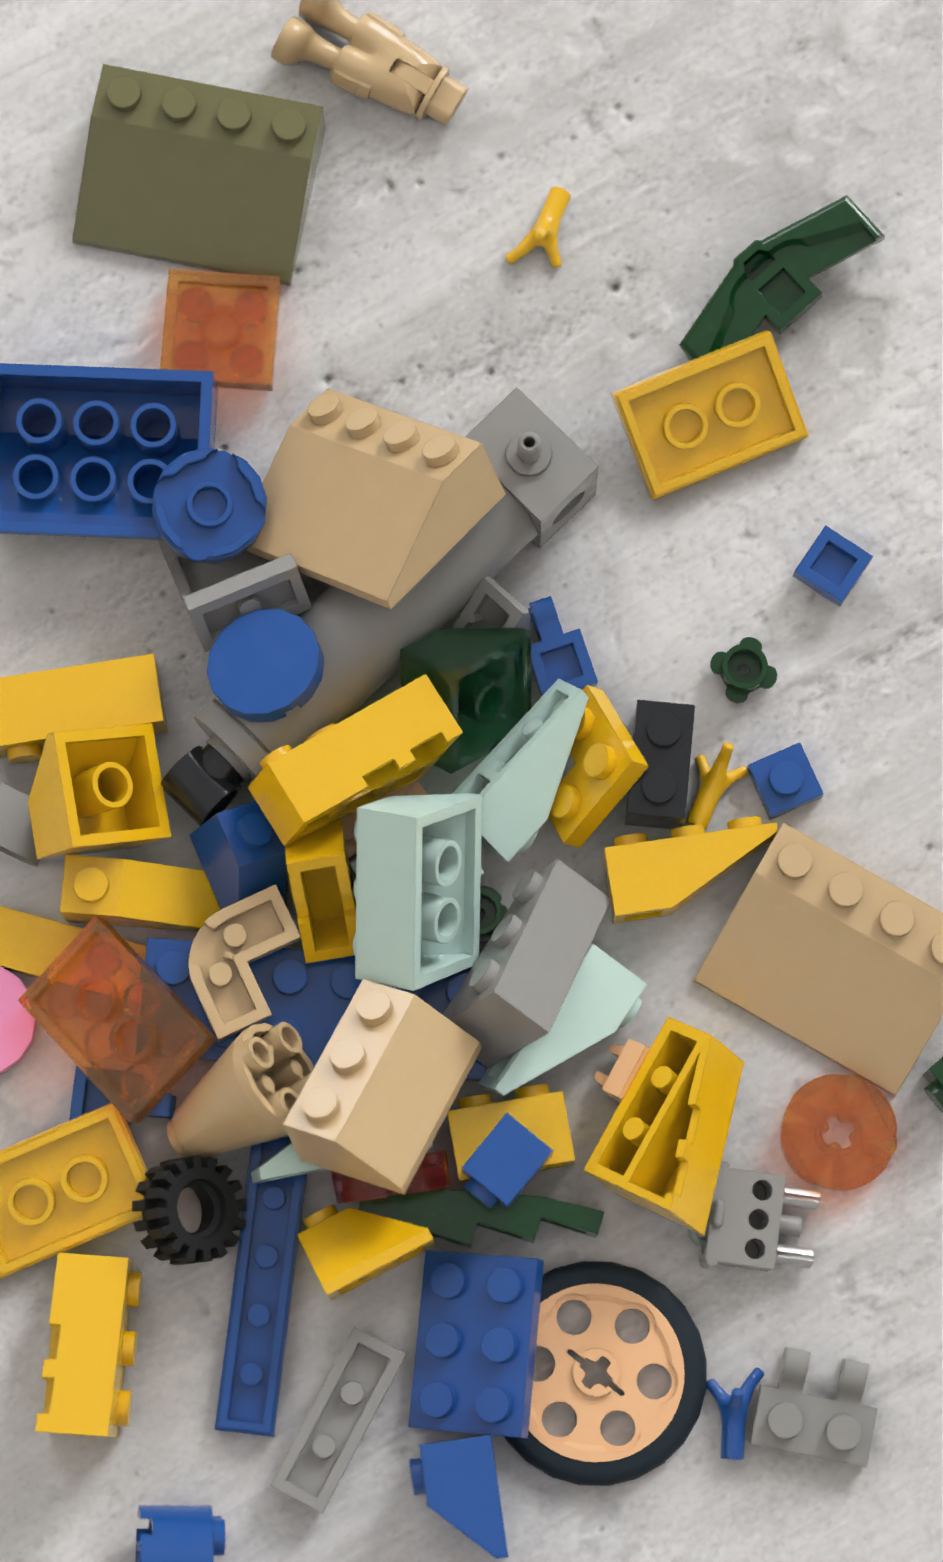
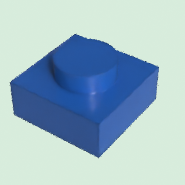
(832, 566)
(784, 781)

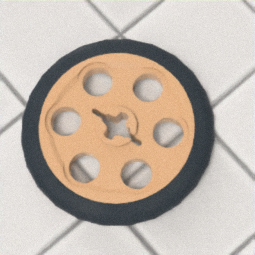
(670, 1343)

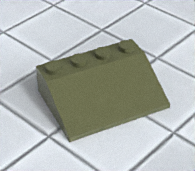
(197, 174)

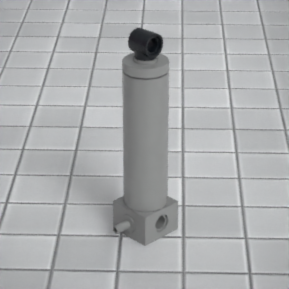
(361, 641)

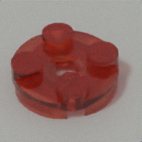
(431, 1175)

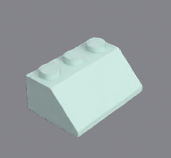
(417, 888)

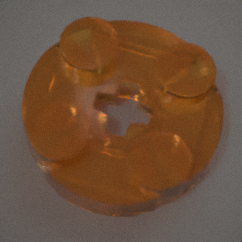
(828, 1164)

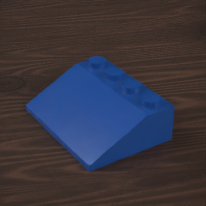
(92, 443)

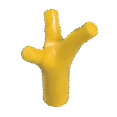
(545, 230)
(713, 784)

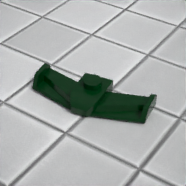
(774, 276)

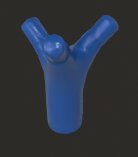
(733, 1413)

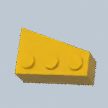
(354, 761)
(672, 1127)
(90, 1346)

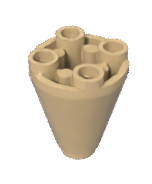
(243, 1094)

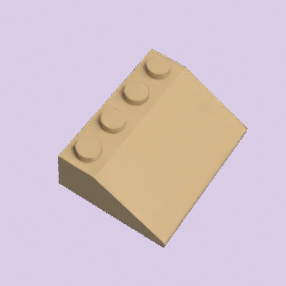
(371, 497)
(833, 959)

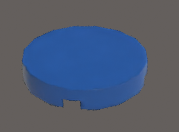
(209, 505)
(265, 665)

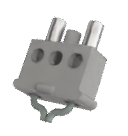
(730, 1228)

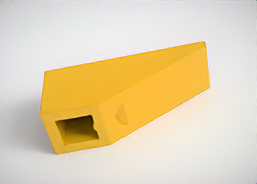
(665, 874)

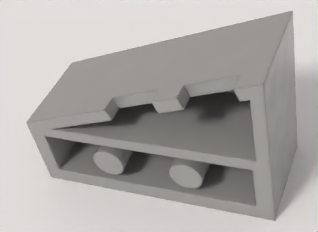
(529, 962)

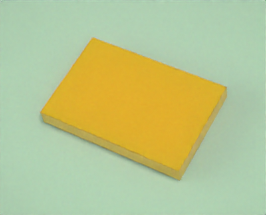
(709, 414)
(67, 1187)

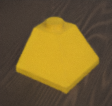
(358, 1246)

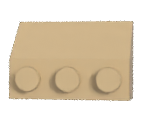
(381, 1088)

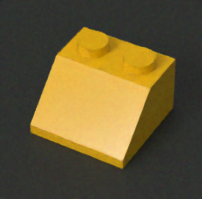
(98, 792)

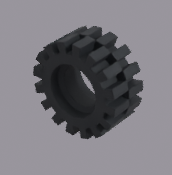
(161, 1213)

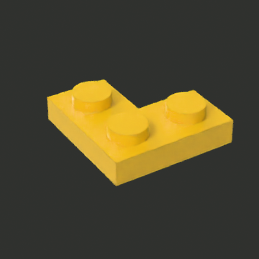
(602, 773)

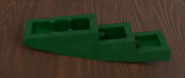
(457, 1214)

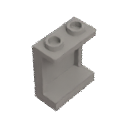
(234, 588)

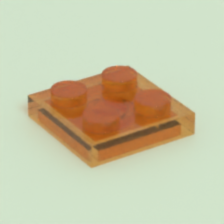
(222, 326)

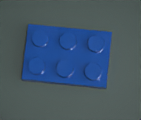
(476, 1343)

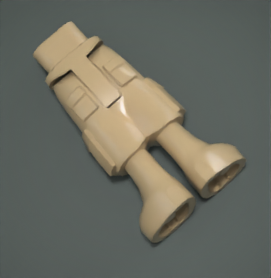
(374, 64)

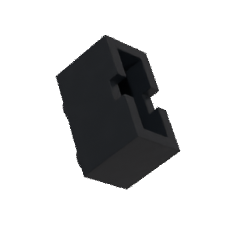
(665, 740)

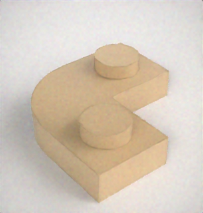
(223, 954)

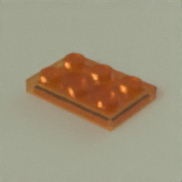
(117, 1020)

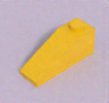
(135, 893)

